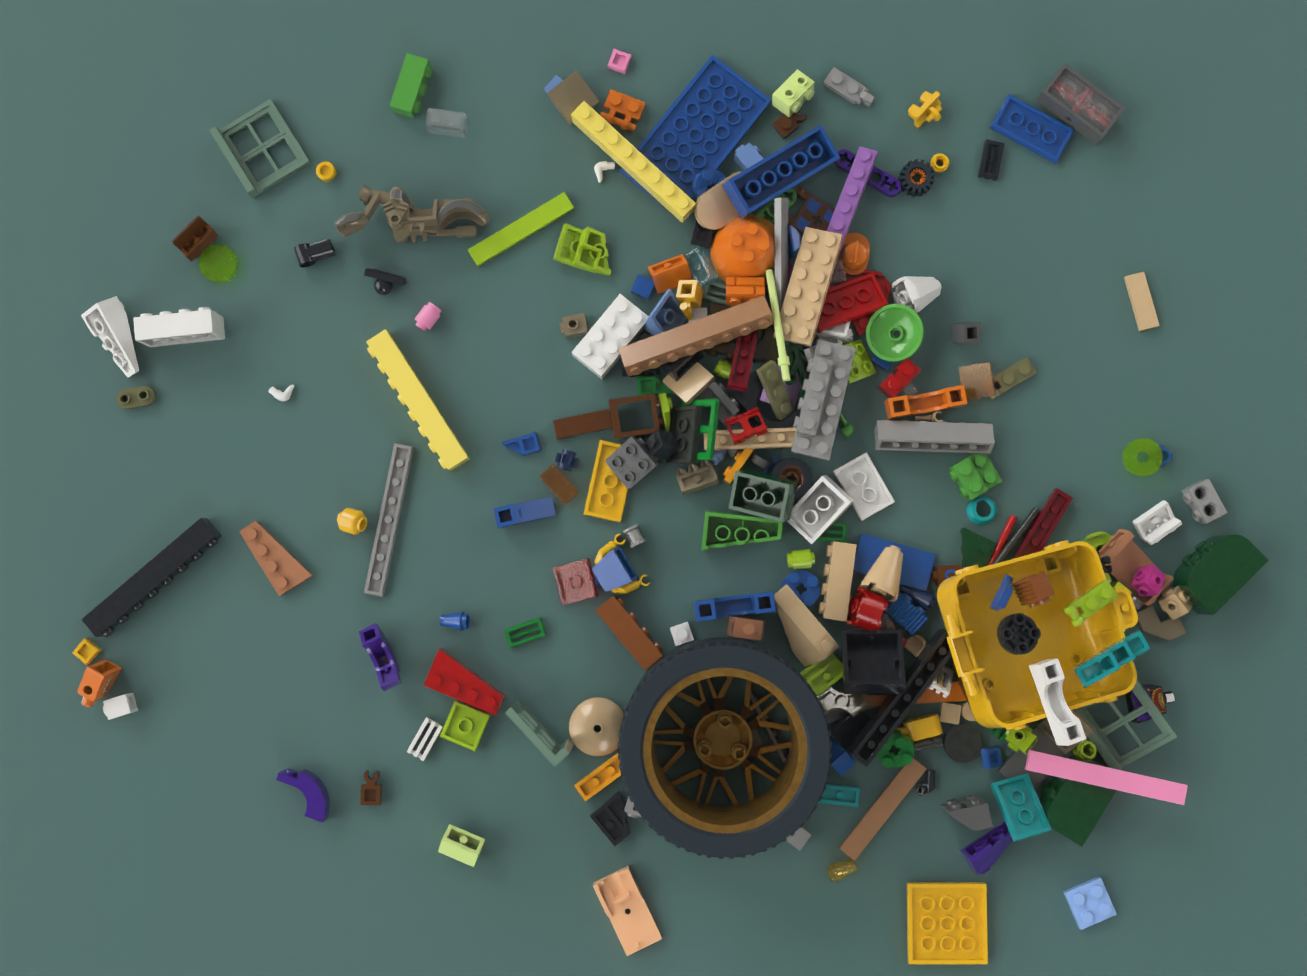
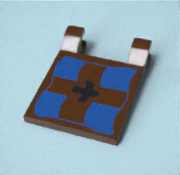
(812, 214)

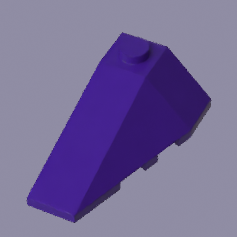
(987, 849)

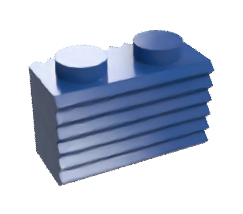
(906, 614)

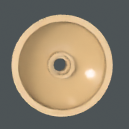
(591, 713)

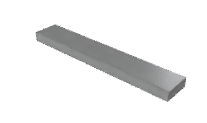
(781, 248)

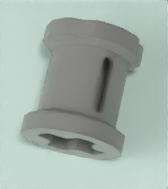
(634, 535)

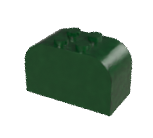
(1217, 571)
(1074, 806)

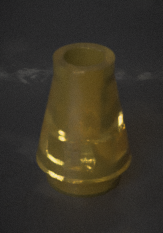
(840, 870)

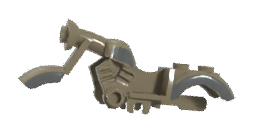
(410, 221)

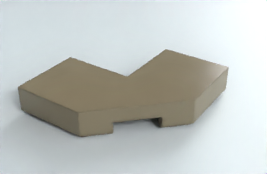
(1166, 629)

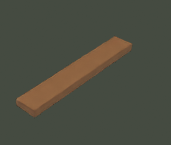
(881, 809)

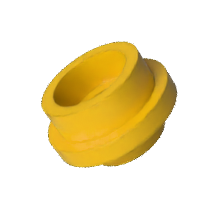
(942, 158)

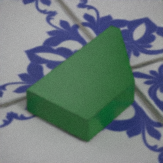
(652, 384)

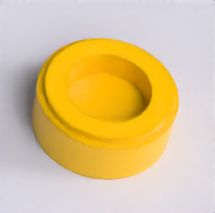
(326, 171)

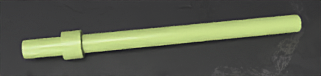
(783, 360)

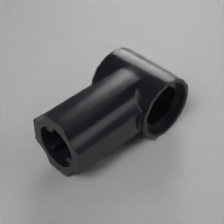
(308, 254)

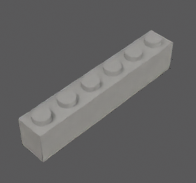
(934, 436)

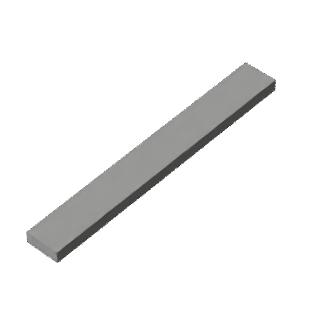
(388, 520)

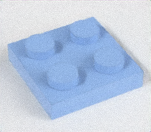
(1089, 902)

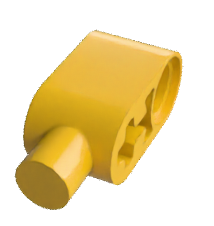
(922, 727)

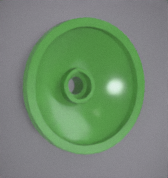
(882, 329)

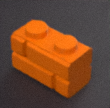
(743, 289)

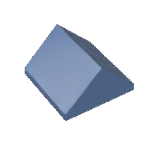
(665, 315)

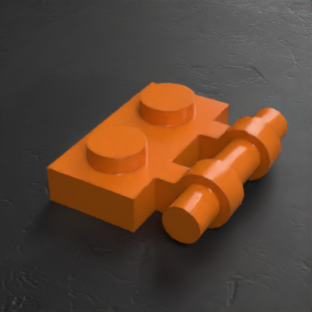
(625, 106)

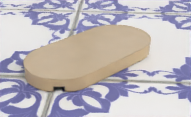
(715, 207)

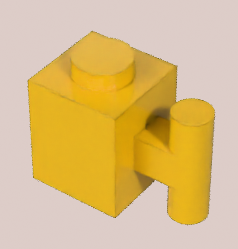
(689, 296)

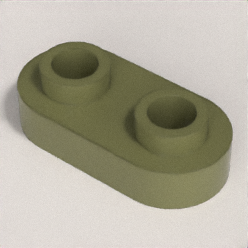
(135, 397)

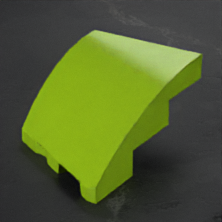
(583, 249)

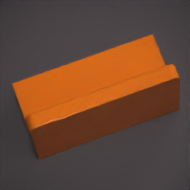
(669, 272)

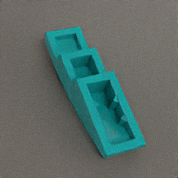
(1111, 658)

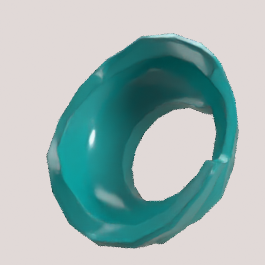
(975, 518)

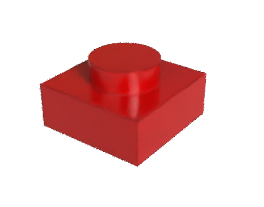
(861, 324)

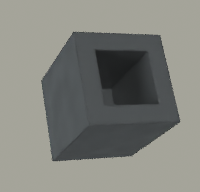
(966, 332)

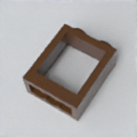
(655, 403)

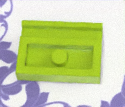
(823, 673)

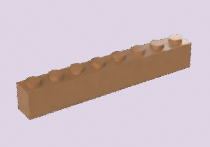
(696, 336)

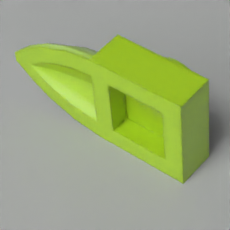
(666, 405)

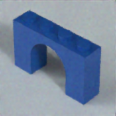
(734, 605)

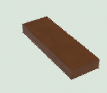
(582, 424)

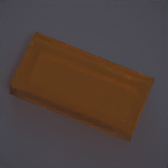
(559, 484)

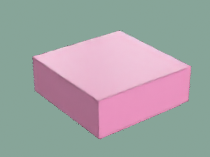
(619, 61)

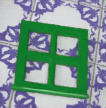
(707, 429)

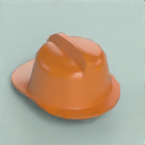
(855, 253)

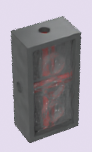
(1080, 104)

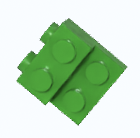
(974, 475)

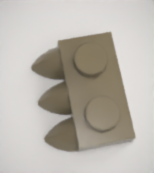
(696, 478)

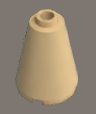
(885, 574)

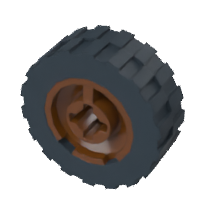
(798, 470)

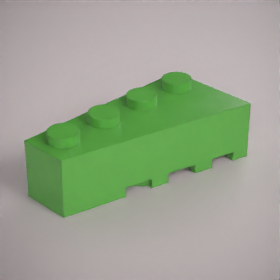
(732, 529)

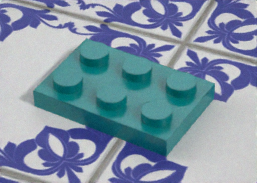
(1020, 807)

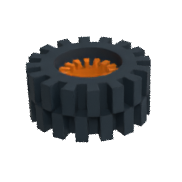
(924, 184)

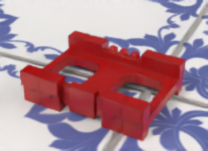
(748, 430)

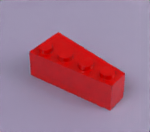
(459, 682)

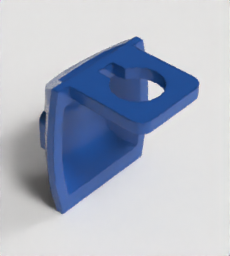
(794, 241)

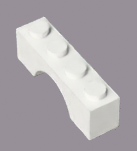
(1063, 723)

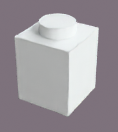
(120, 706)

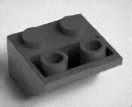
(971, 812)

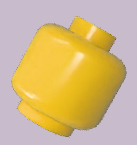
(352, 521)

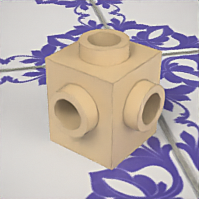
(1175, 602)

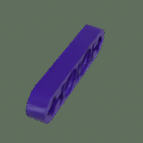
(890, 179)

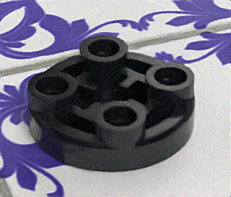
(1018, 634)

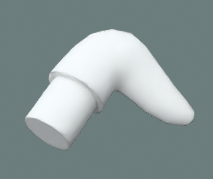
(600, 166)
(282, 396)

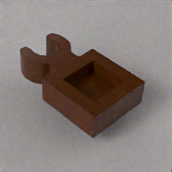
(787, 125)
(371, 792)

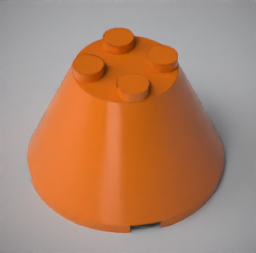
(743, 248)

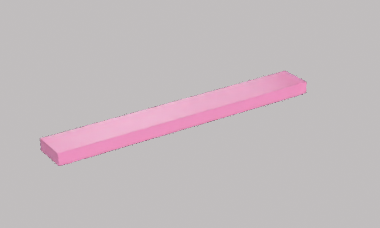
(1106, 777)

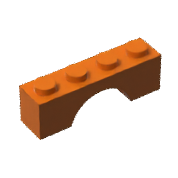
(925, 403)

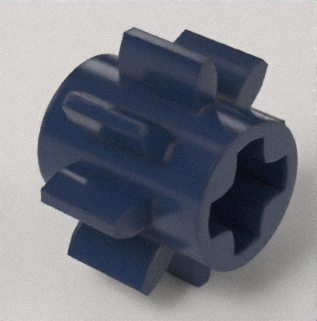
(567, 460)

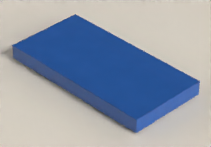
(1032, 128)
(915, 565)

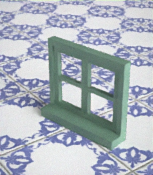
(239, 162)
(539, 734)
(1105, 747)

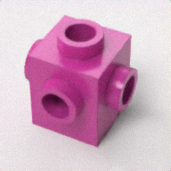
(1148, 581)

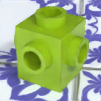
(1024, 744)

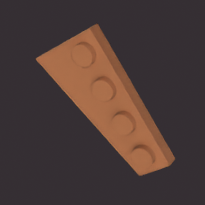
(275, 560)

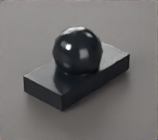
(384, 280)

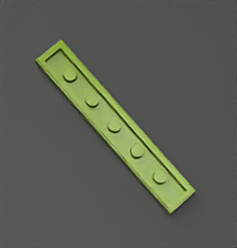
(521, 229)

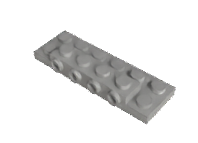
(822, 399)

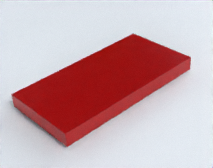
(851, 301)

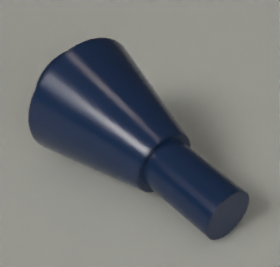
(922, 598)

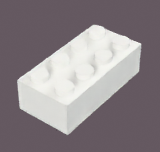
(179, 327)
(613, 330)

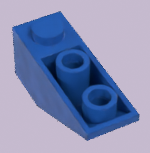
(524, 512)

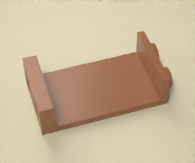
(1125, 561)

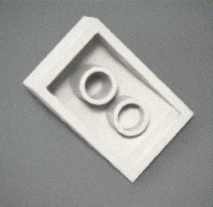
(819, 508)

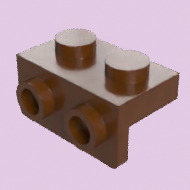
(195, 238)

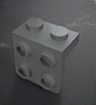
(632, 461)

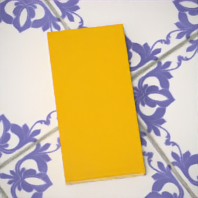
(606, 491)

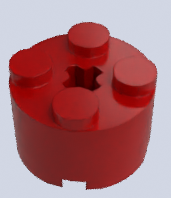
(866, 609)

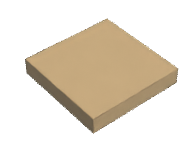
(691, 383)

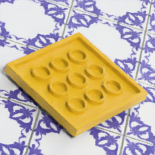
(947, 923)

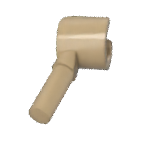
(929, 417)

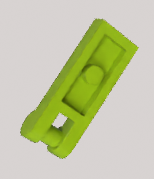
(1090, 602)

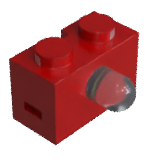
(901, 380)

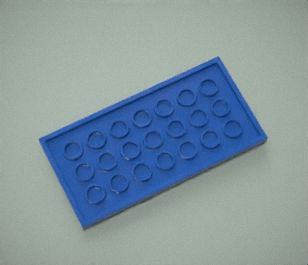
(702, 125)

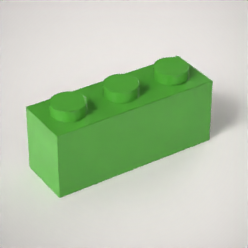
(411, 86)

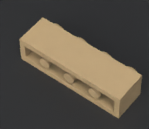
(838, 581)

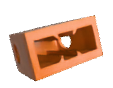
(98, 681)

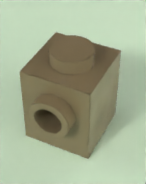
(574, 326)

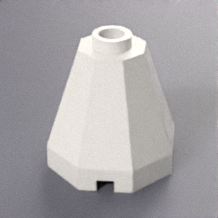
(915, 291)

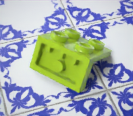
(861, 365)

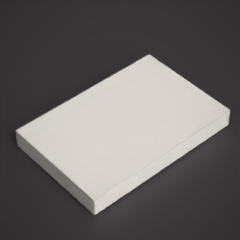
(864, 486)

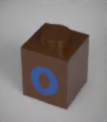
(943, 572)

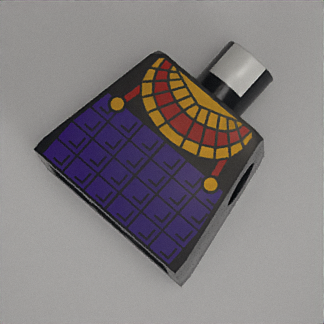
(1156, 694)

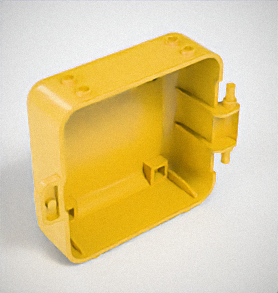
(1001, 683)

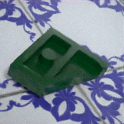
(975, 549)

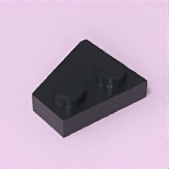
(612, 819)

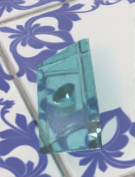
(701, 266)

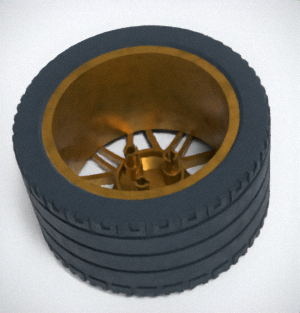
(722, 743)

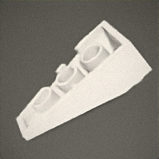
(110, 324)

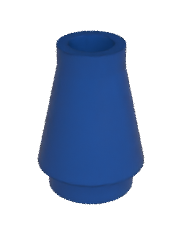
(456, 621)

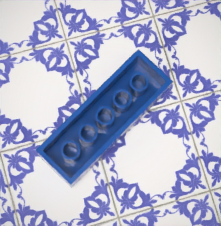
(781, 171)

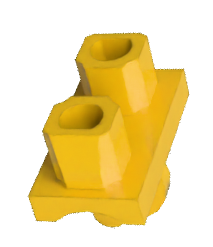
(928, 111)

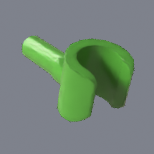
(847, 430)

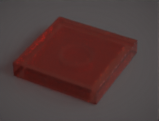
(575, 581)

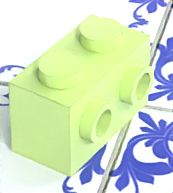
(793, 93)
(461, 845)

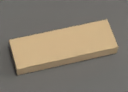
(1141, 301)

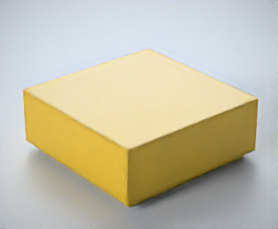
(86, 651)

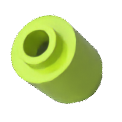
(800, 559)

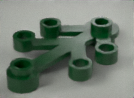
(798, 365)

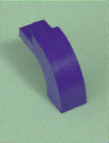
(381, 655)
(313, 790)

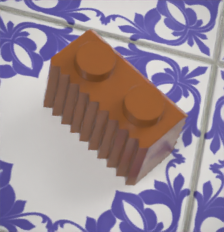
(1033, 590)

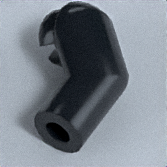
(927, 785)

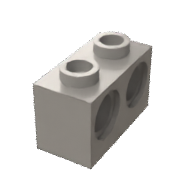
(1208, 498)

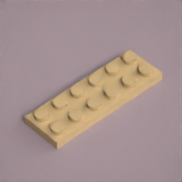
(809, 285)

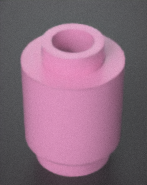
(427, 316)

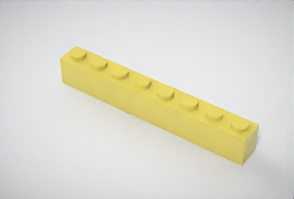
(633, 162)
(418, 400)

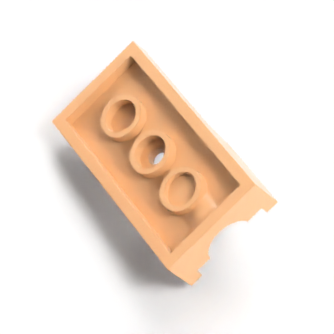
(621, 892)

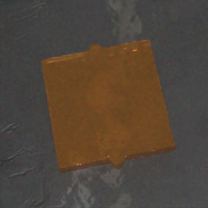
(977, 380)

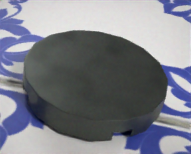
(962, 743)

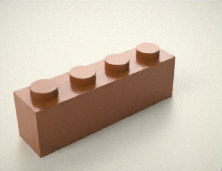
(629, 633)

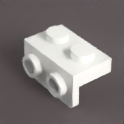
(1156, 523)

